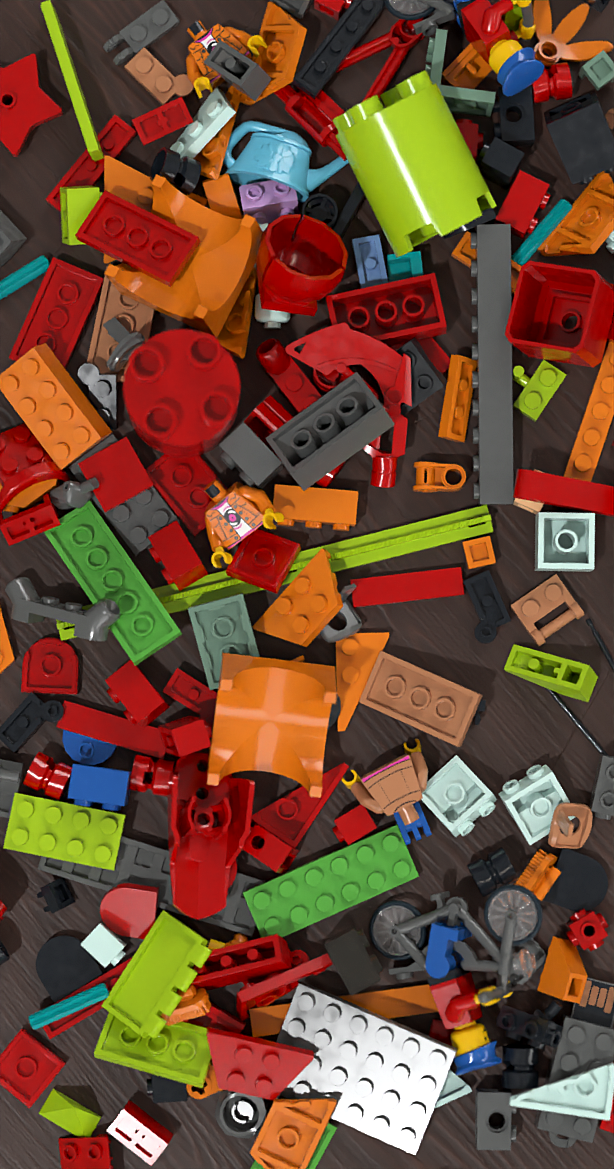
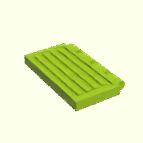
(155, 974)

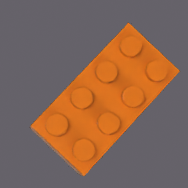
(53, 406)

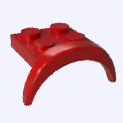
(24, 463)

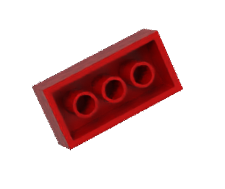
(392, 310)

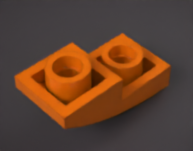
(222, 196)

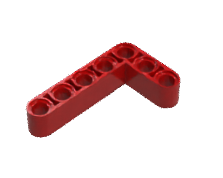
(564, 492)

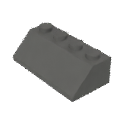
(330, 431)

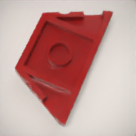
(254, 1064)

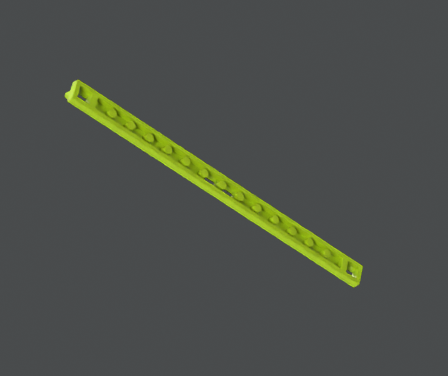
(343, 555)

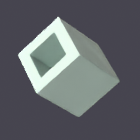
(104, 945)

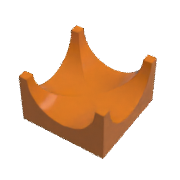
(212, 275)
(271, 719)

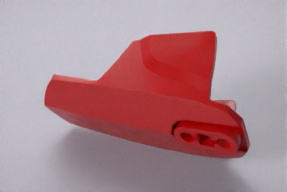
(204, 834)

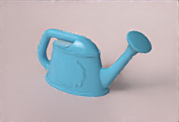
(278, 157)

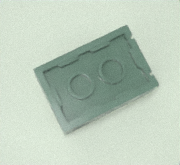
(222, 628)

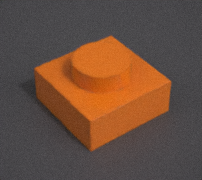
(479, 552)

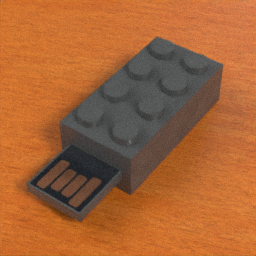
(584, 1045)

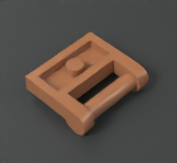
(541, 602)

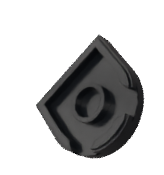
(487, 215)
(580, 884)
(65, 966)

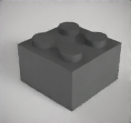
(250, 456)

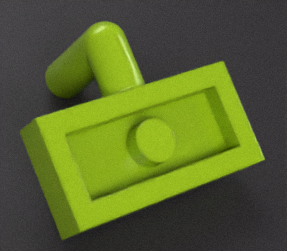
(537, 389)

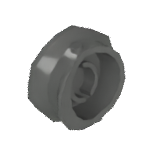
(240, 1114)

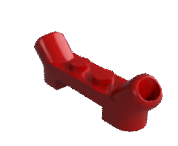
(286, 374)

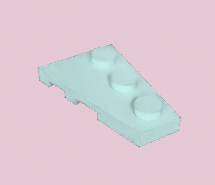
(207, 122)

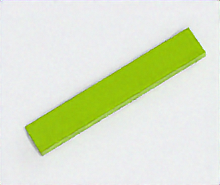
(71, 80)

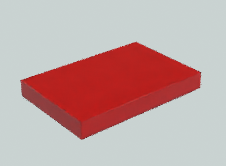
(182, 487)

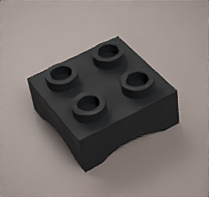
(424, 375)

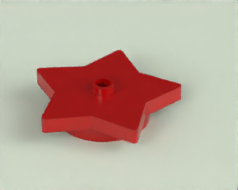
(29, 105)

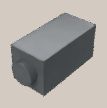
(603, 789)

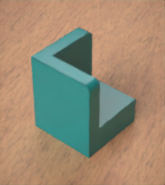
(404, 266)

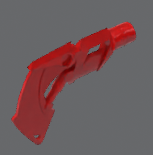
(339, 347)

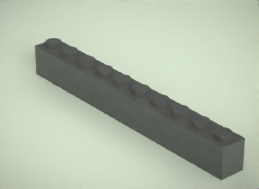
(494, 364)

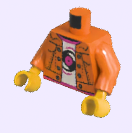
(205, 40)
(235, 515)

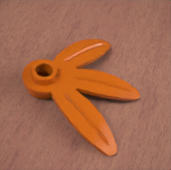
(555, 43)

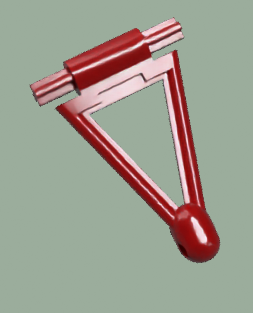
(317, 113)

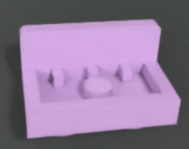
(268, 200)

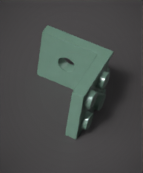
(457, 99)

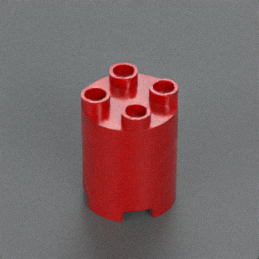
(182, 392)

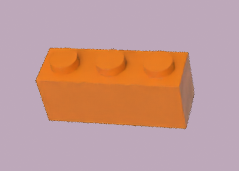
(316, 507)

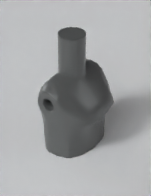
(73, 494)

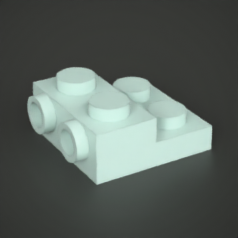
(458, 797)
(534, 801)

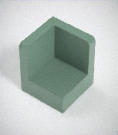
(598, 70)

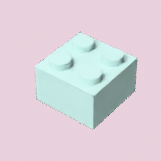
(564, 541)

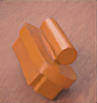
(540, 874)
(192, 1005)

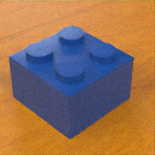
(99, 785)

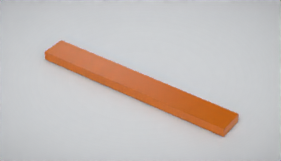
(387, 1003)

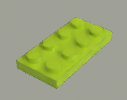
(64, 831)
(177, 1052)

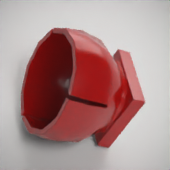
(301, 268)

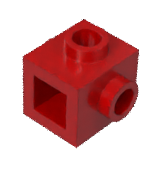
(576, 927)

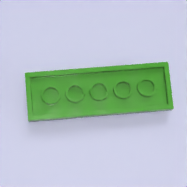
(109, 573)
(331, 883)

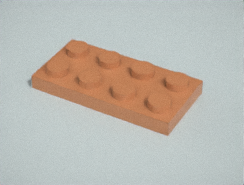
(130, 313)
(420, 698)

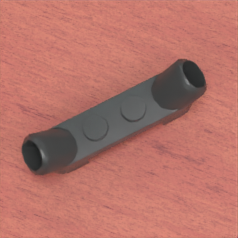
(89, 624)

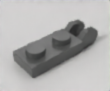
(143, 32)

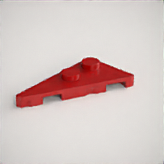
(277, 985)

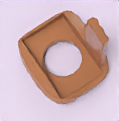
(561, 821)

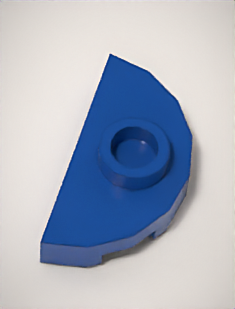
(86, 749)

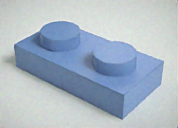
(369, 261)

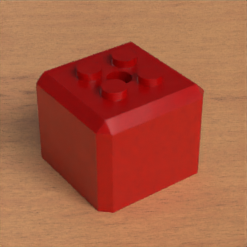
(543, 303)

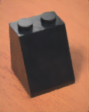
(582, 137)

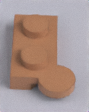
(157, 78)

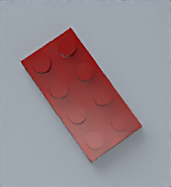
(137, 238)
(59, 311)

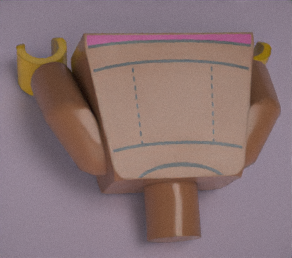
(393, 785)

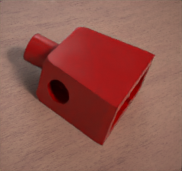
(274, 853)

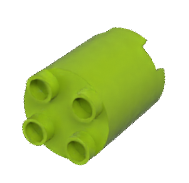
(412, 163)

